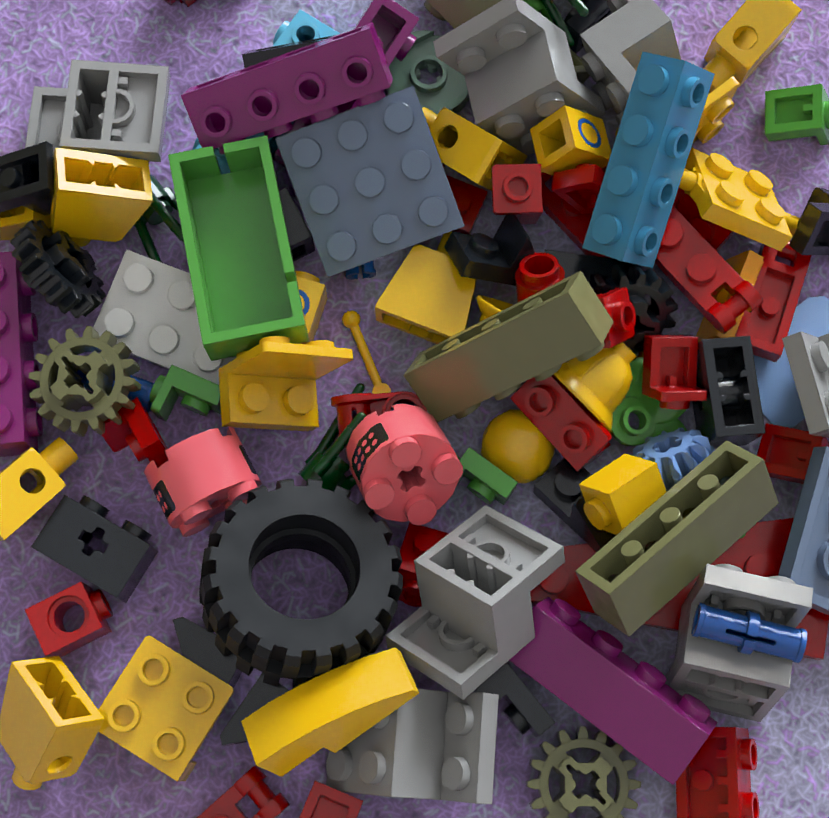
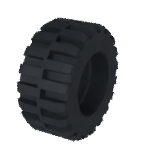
(309, 521)

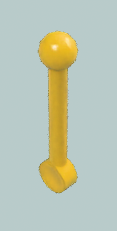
(351, 320)

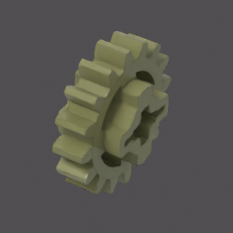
(62, 385)
(599, 766)

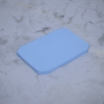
(775, 379)

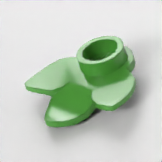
(651, 416)

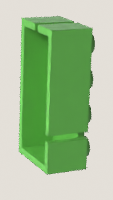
(237, 247)

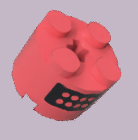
(403, 464)
(202, 479)

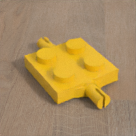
(737, 199)

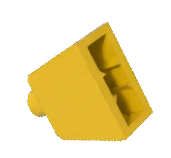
(749, 39)
(469, 147)
(98, 195)
(427, 295)
(46, 467)
(46, 721)

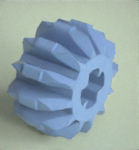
(675, 453)

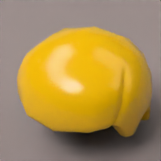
(517, 446)

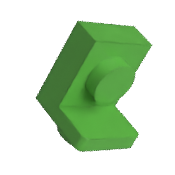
(797, 113)
(197, 393)
(486, 479)

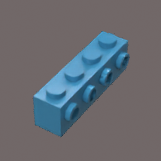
(648, 159)

